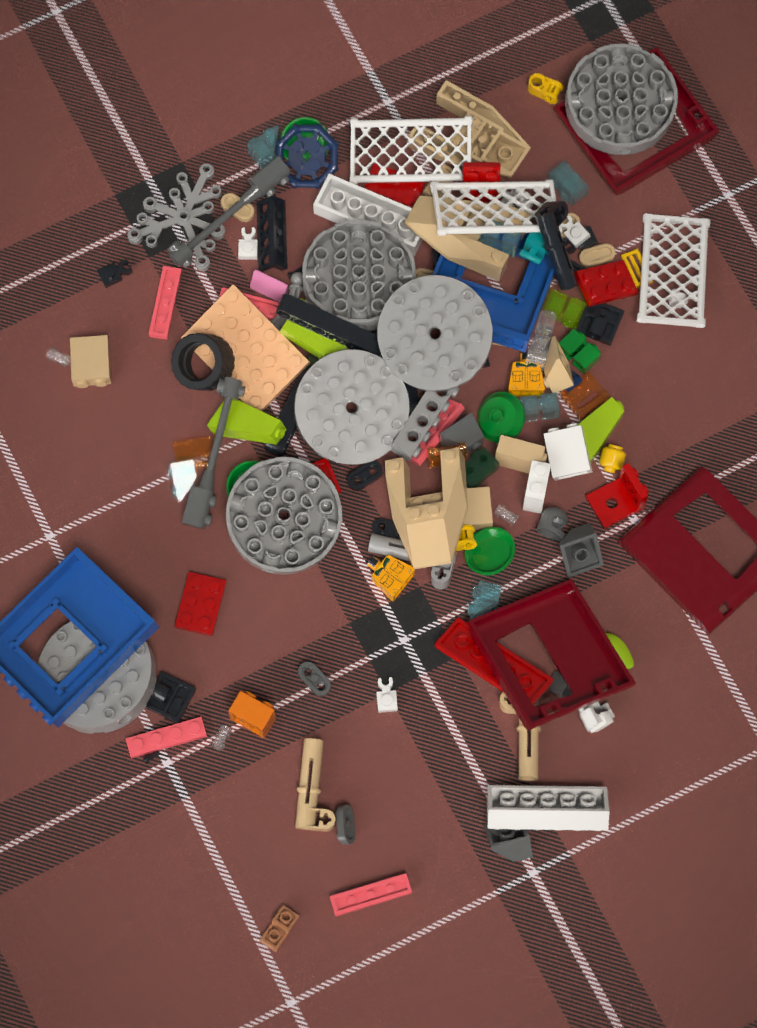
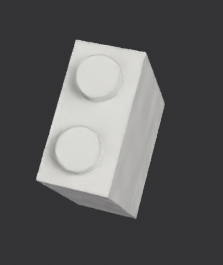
(567, 452)
(536, 486)

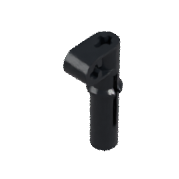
(549, 219)

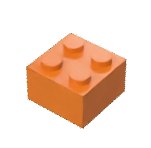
(252, 713)

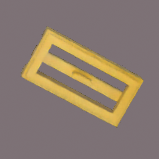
(639, 258)

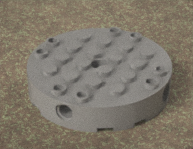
(606, 120)
(351, 250)
(430, 305)
(345, 379)
(276, 543)
(118, 698)

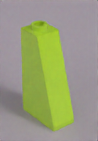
(310, 341)
(249, 424)
(601, 424)

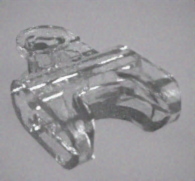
(542, 338)

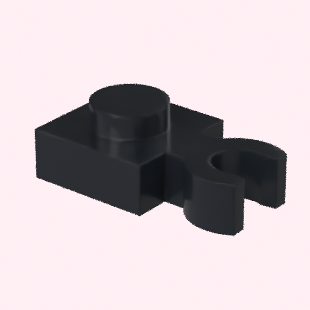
(591, 241)
(111, 274)

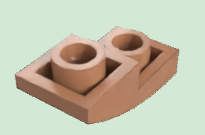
(279, 928)

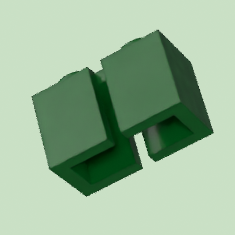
(583, 353)

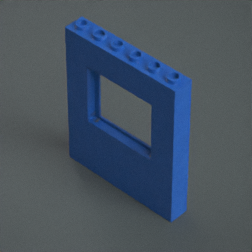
(511, 321)
(97, 610)

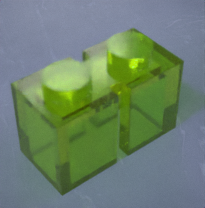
(573, 312)

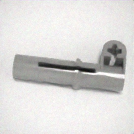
(394, 547)

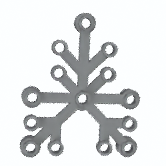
(192, 198)

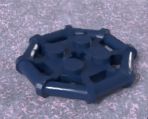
(317, 151)

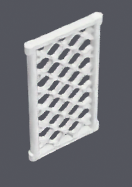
(405, 123)
(483, 187)
(700, 321)

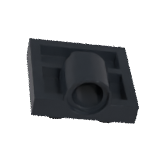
(600, 322)
(170, 697)

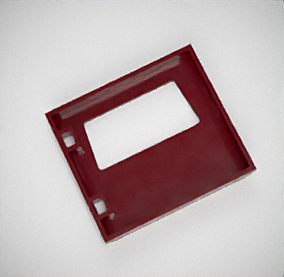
(699, 134)
(682, 563)
(572, 641)

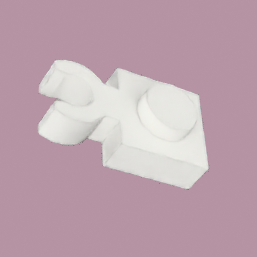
(575, 232)
(248, 246)
(386, 699)

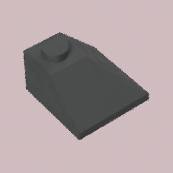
(465, 431)
(581, 550)
(510, 843)

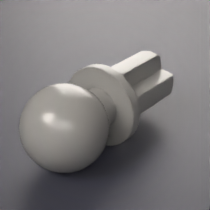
(295, 288)

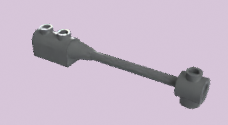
(261, 184)
(203, 497)

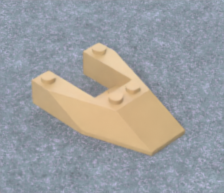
(491, 134)
(461, 248)
(429, 522)

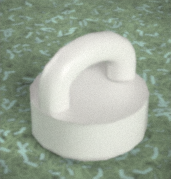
(672, 301)

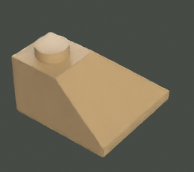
(557, 368)

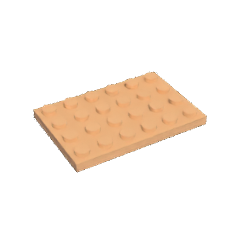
(262, 355)

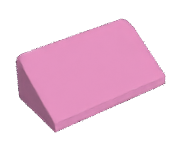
(268, 286)

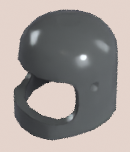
(552, 522)

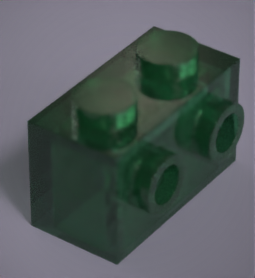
(480, 467)

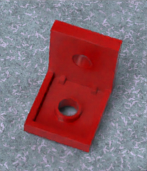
(625, 491)

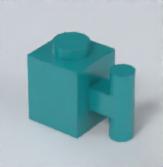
(533, 248)

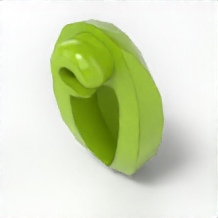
(622, 650)

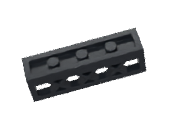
(275, 232)

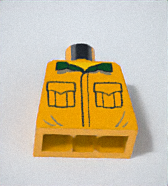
(526, 379)
(390, 575)

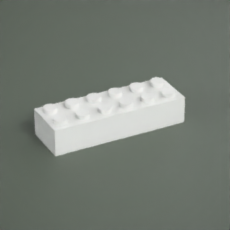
(346, 201)
(547, 807)

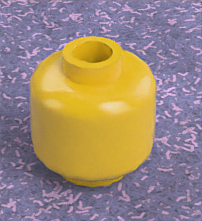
(612, 458)

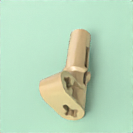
(527, 765)
(307, 812)

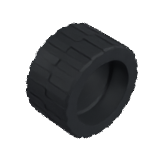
(182, 361)

